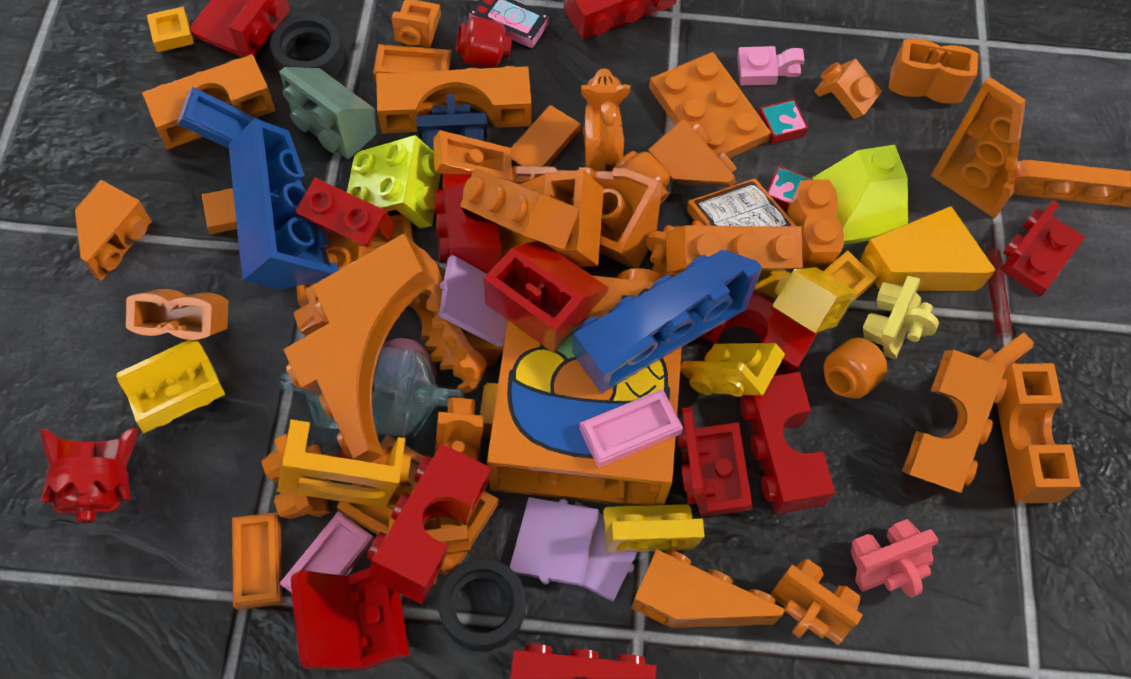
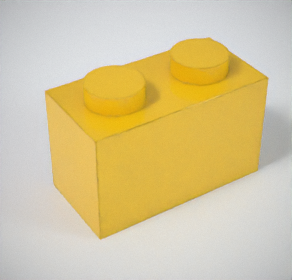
(813, 298)

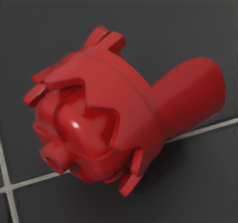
(87, 475)

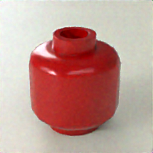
(483, 42)

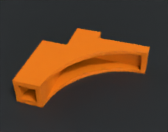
(341, 357)

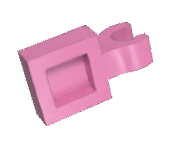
(763, 66)

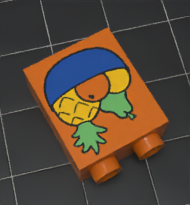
(548, 395)

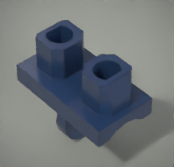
(451, 119)

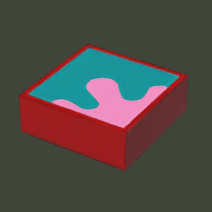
(783, 121)
(785, 185)

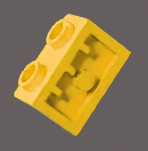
(734, 369)
(651, 528)

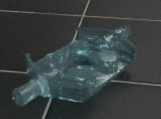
(401, 397)

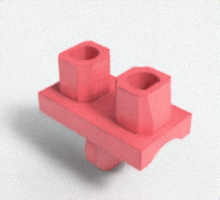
(895, 565)

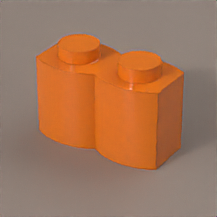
(933, 71)
(814, 211)
(174, 312)

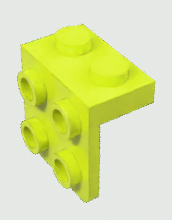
(397, 178)

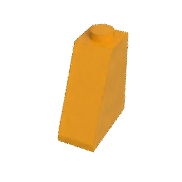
(930, 249)

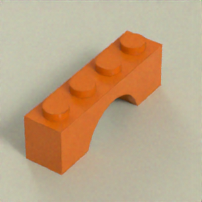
(494, 91)

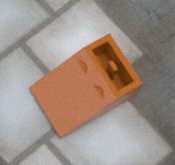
(579, 191)

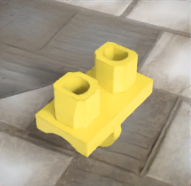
(904, 317)

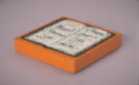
(739, 206)

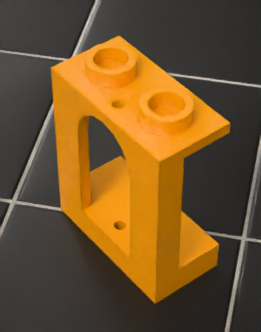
(298, 462)

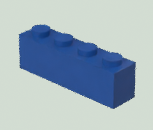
(274, 241)
(664, 317)

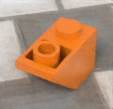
(690, 159)
(108, 227)

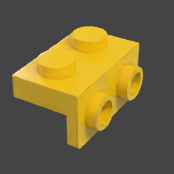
(170, 384)

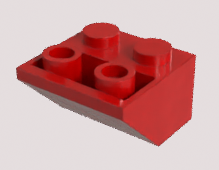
(542, 292)

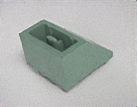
(328, 110)

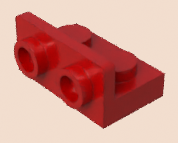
(344, 214)
(1042, 252)

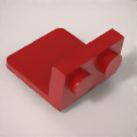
(239, 24)
(716, 469)
(347, 621)

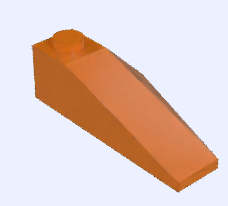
(985, 149)
(628, 209)

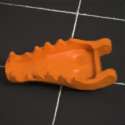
(444, 337)

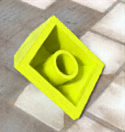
(869, 193)

